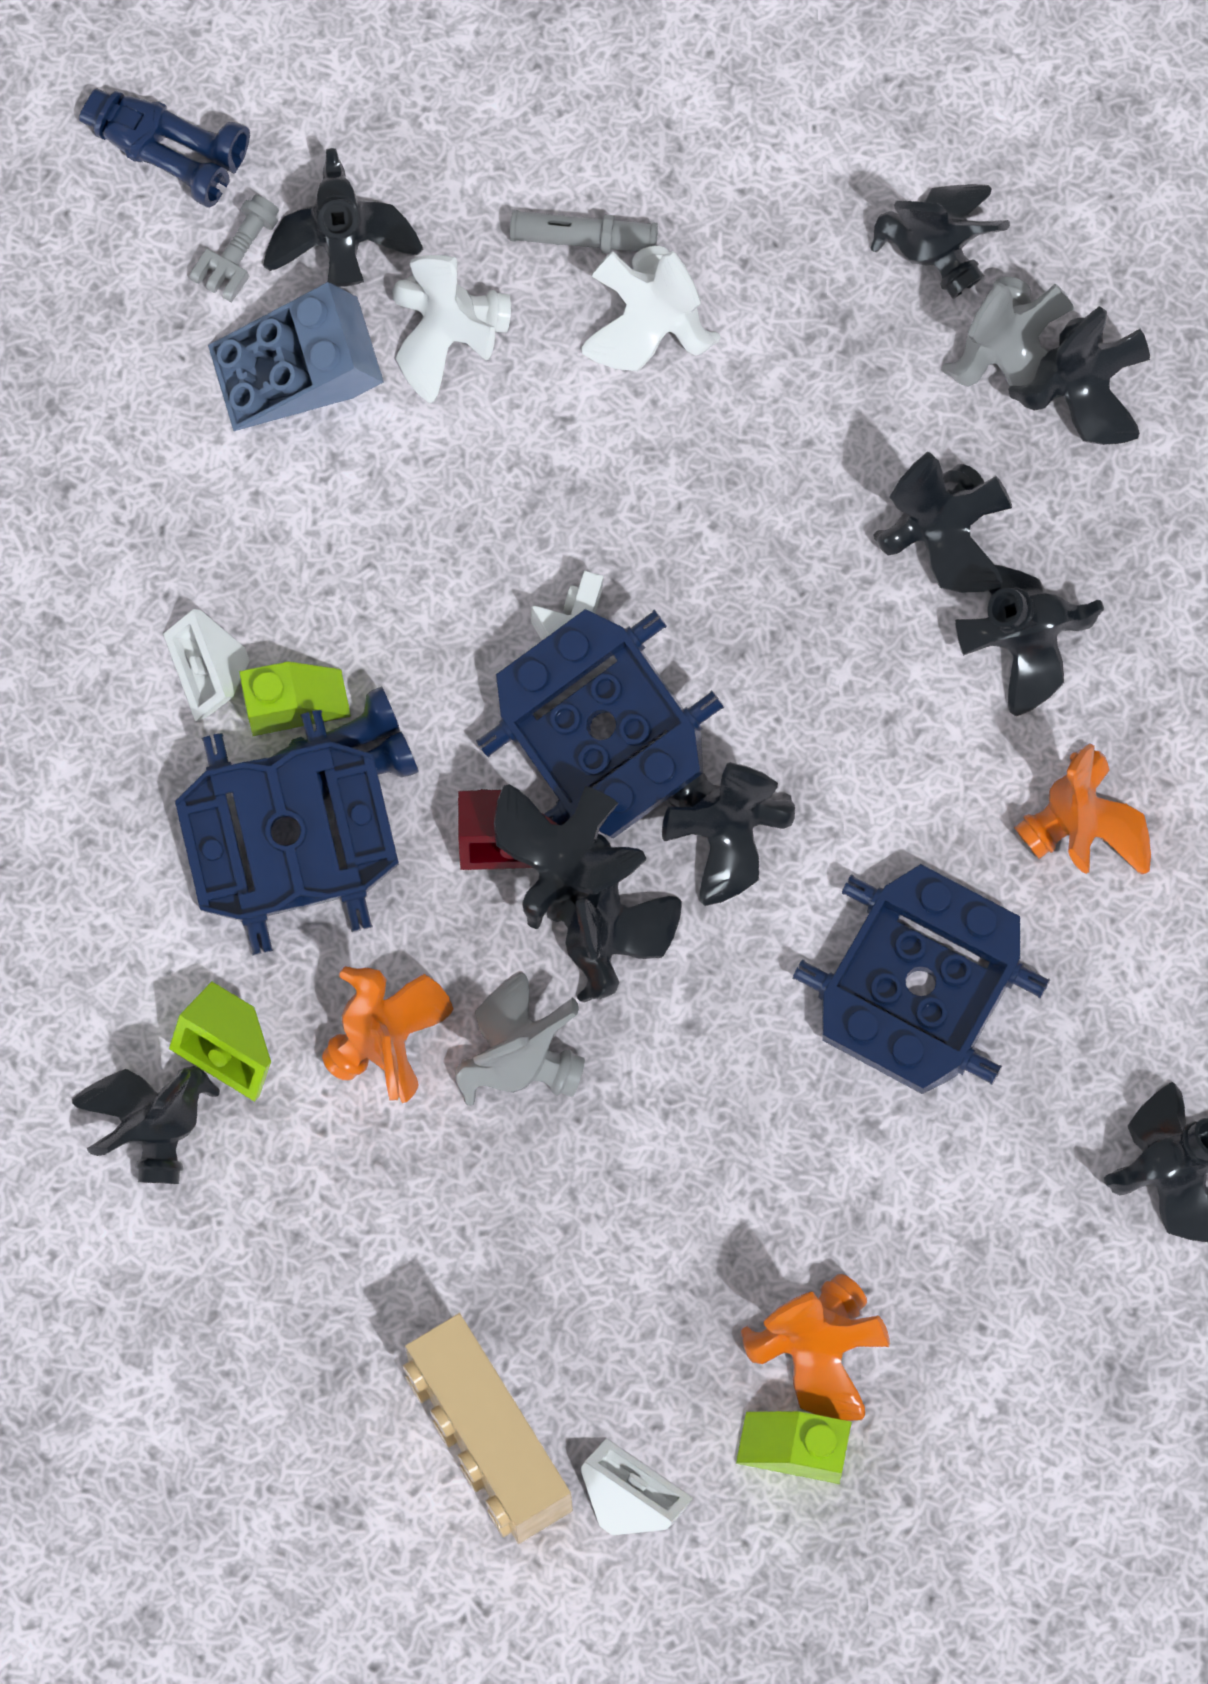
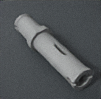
(582, 231)

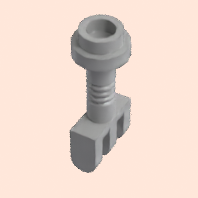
(258, 213)

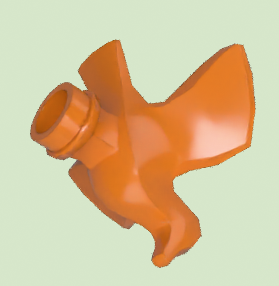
(1083, 816)
(380, 1027)
(817, 1336)

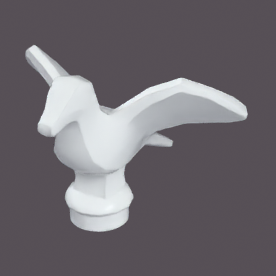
(657, 300)
(447, 317)

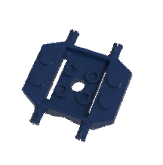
(630, 691)
(295, 873)
(910, 1035)

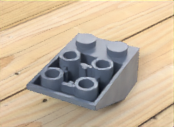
(296, 358)

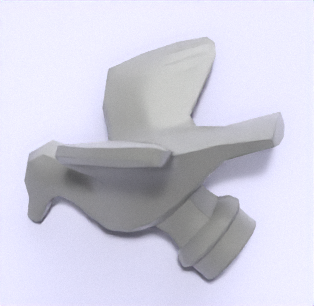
(1008, 333)
(519, 1046)

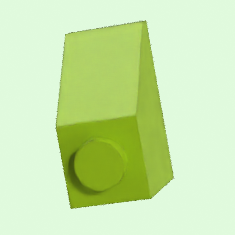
(285, 690)
(224, 1040)
(795, 1444)

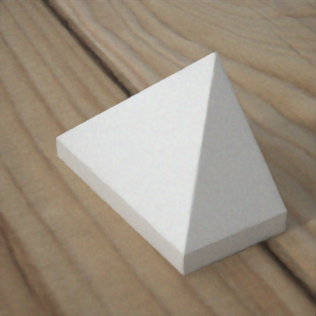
(205, 662)
(630, 1494)

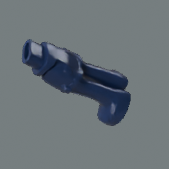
(141, 125)
(374, 723)

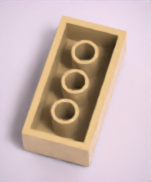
(489, 1429)

